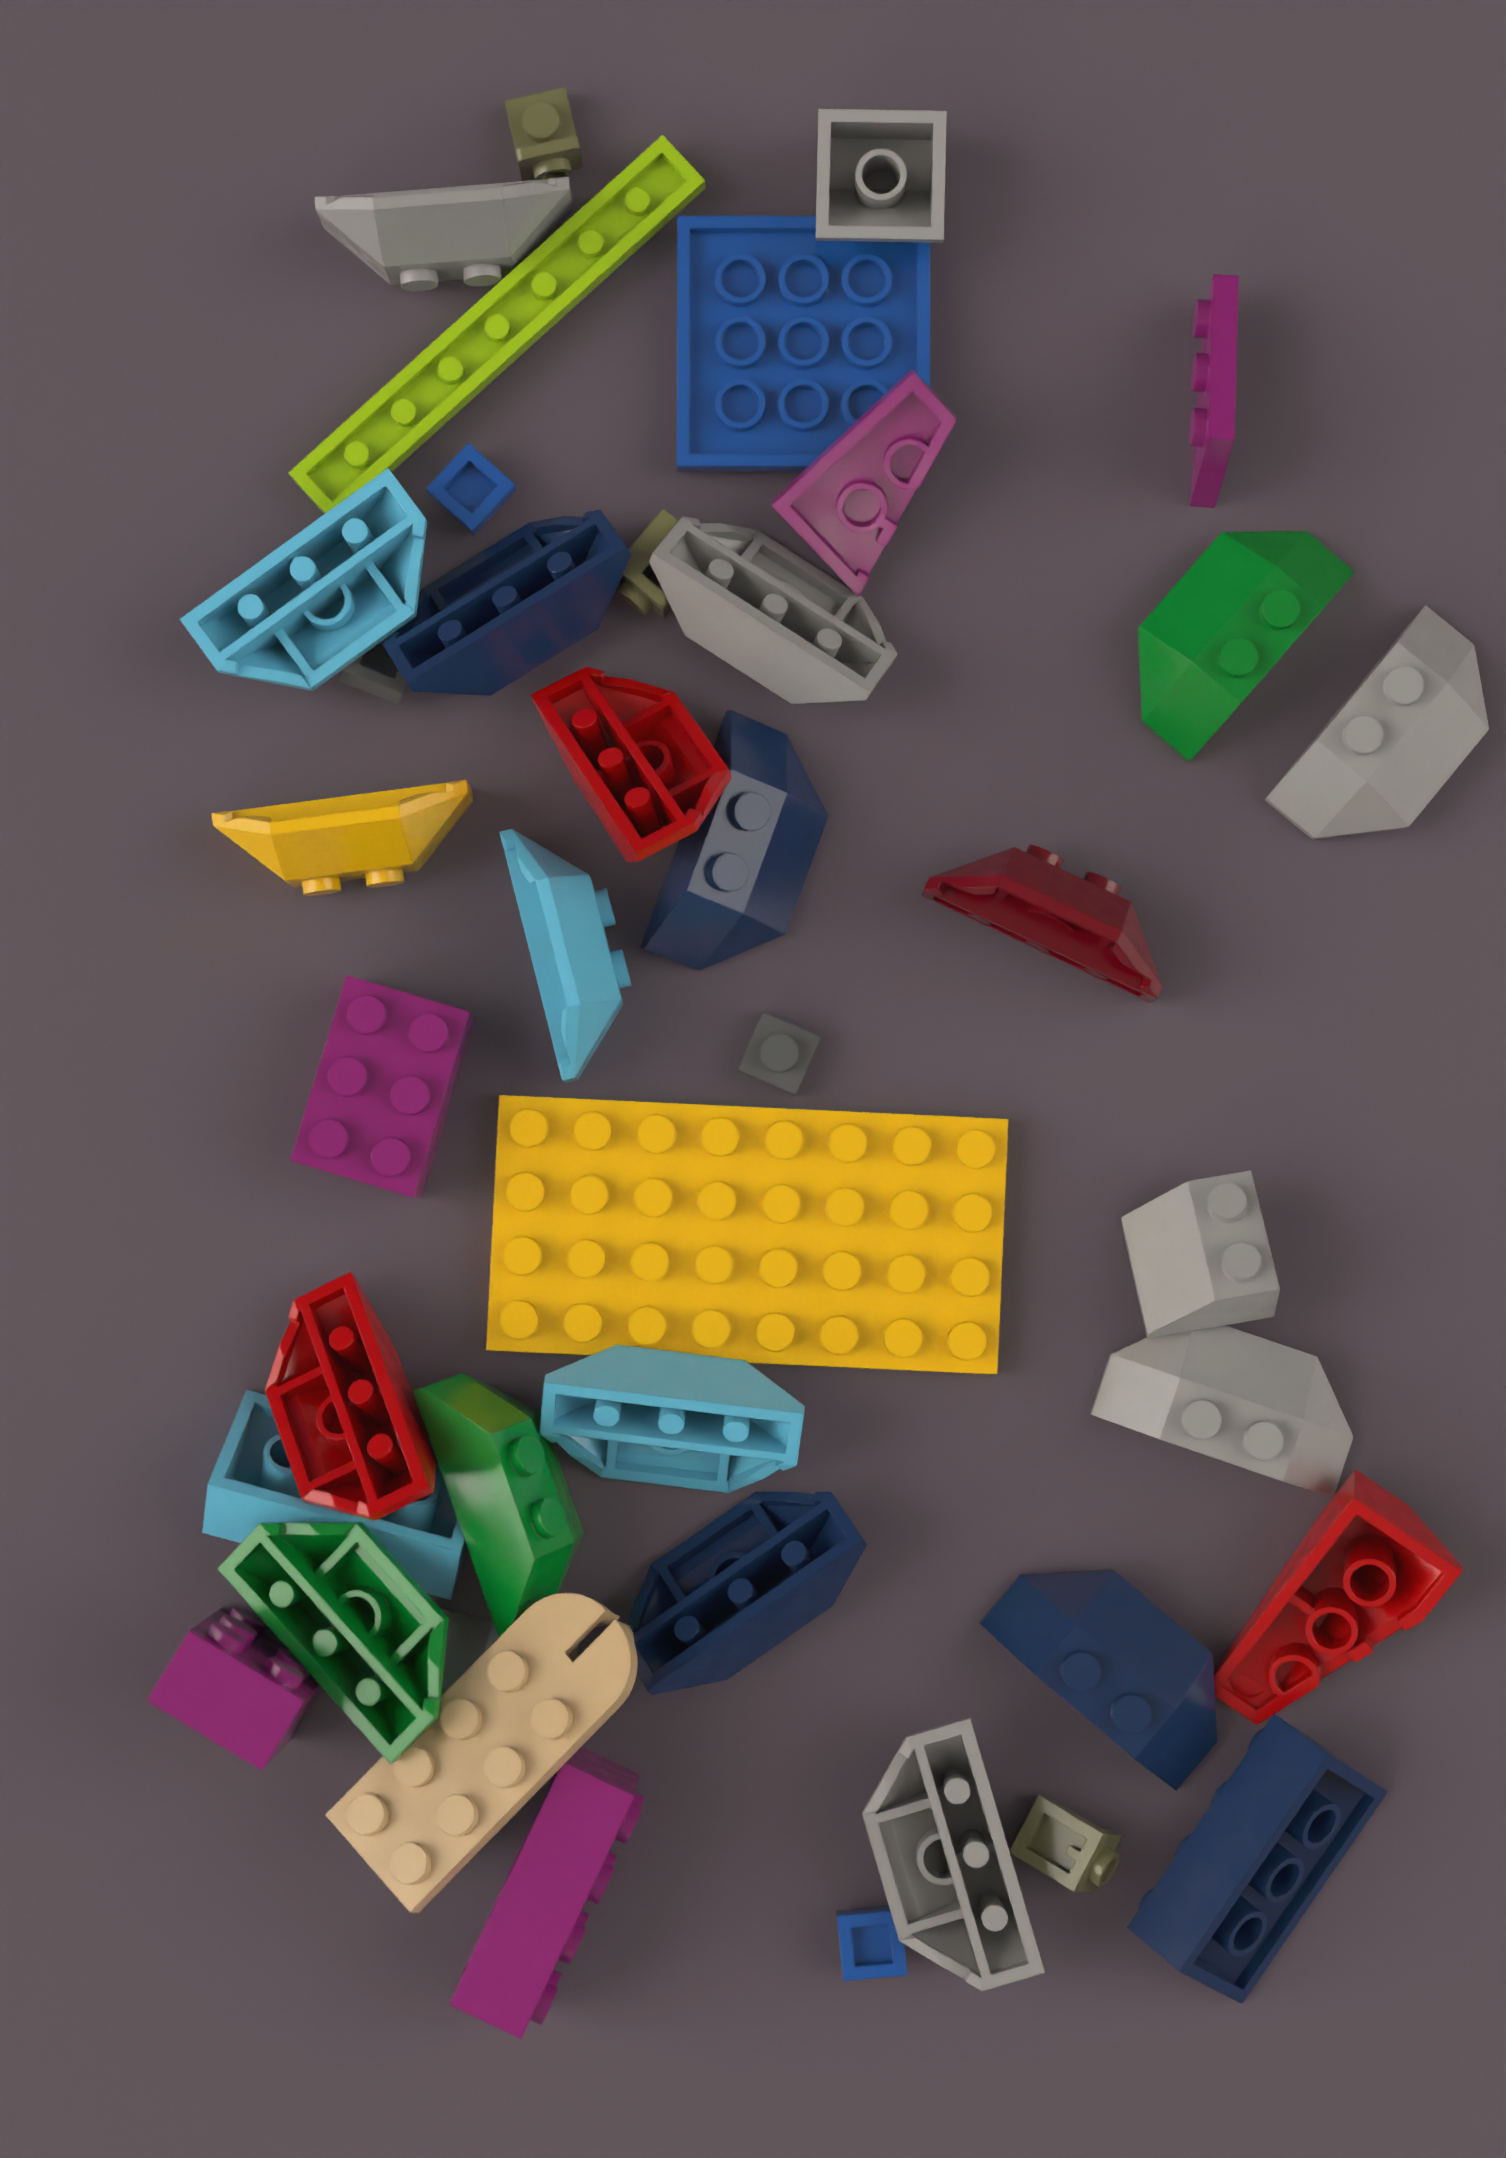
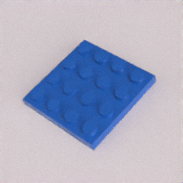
(788, 337)

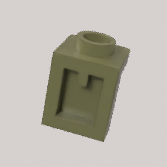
(544, 135)
(636, 586)
(1067, 1846)

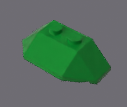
(1229, 628)
(503, 1492)
(349, 1622)

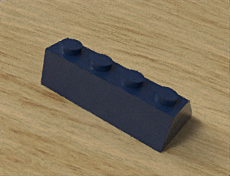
(1256, 1860)

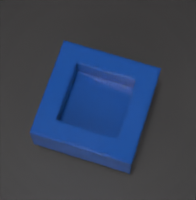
(471, 489)
(869, 1944)

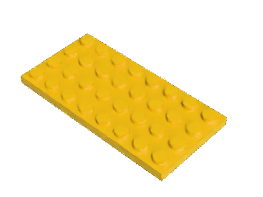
(748, 1233)

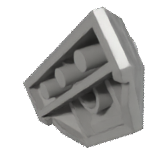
(447, 230)
(771, 613)
(1390, 738)
(1231, 1402)
(949, 1860)

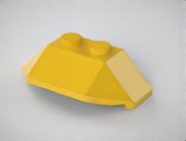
(349, 835)

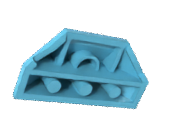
(320, 593)
(568, 949)
(671, 1418)

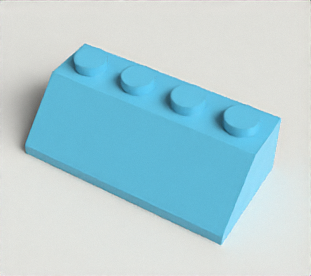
(257, 1486)

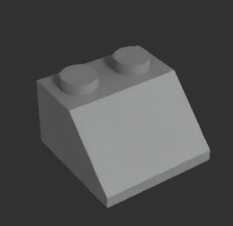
(881, 175)
(1201, 1256)

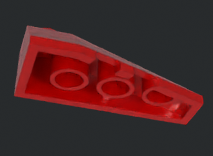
(1344, 1589)

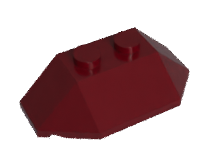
(1053, 913)

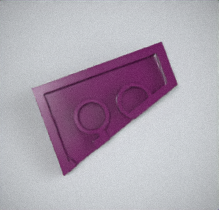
(1215, 381)
(865, 479)

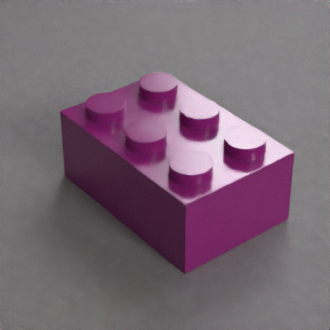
(383, 1087)
(237, 1686)

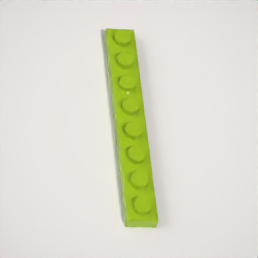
(501, 325)

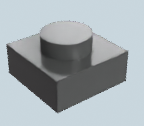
(376, 675)
(779, 1053)

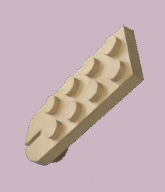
(491, 1747)

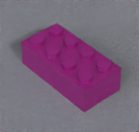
(541, 1901)

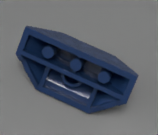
(511, 606)
(749, 858)
(741, 1587)
(1114, 1663)

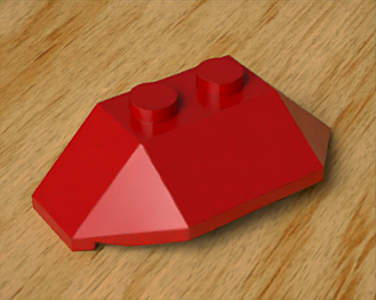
(633, 757)
(348, 1407)

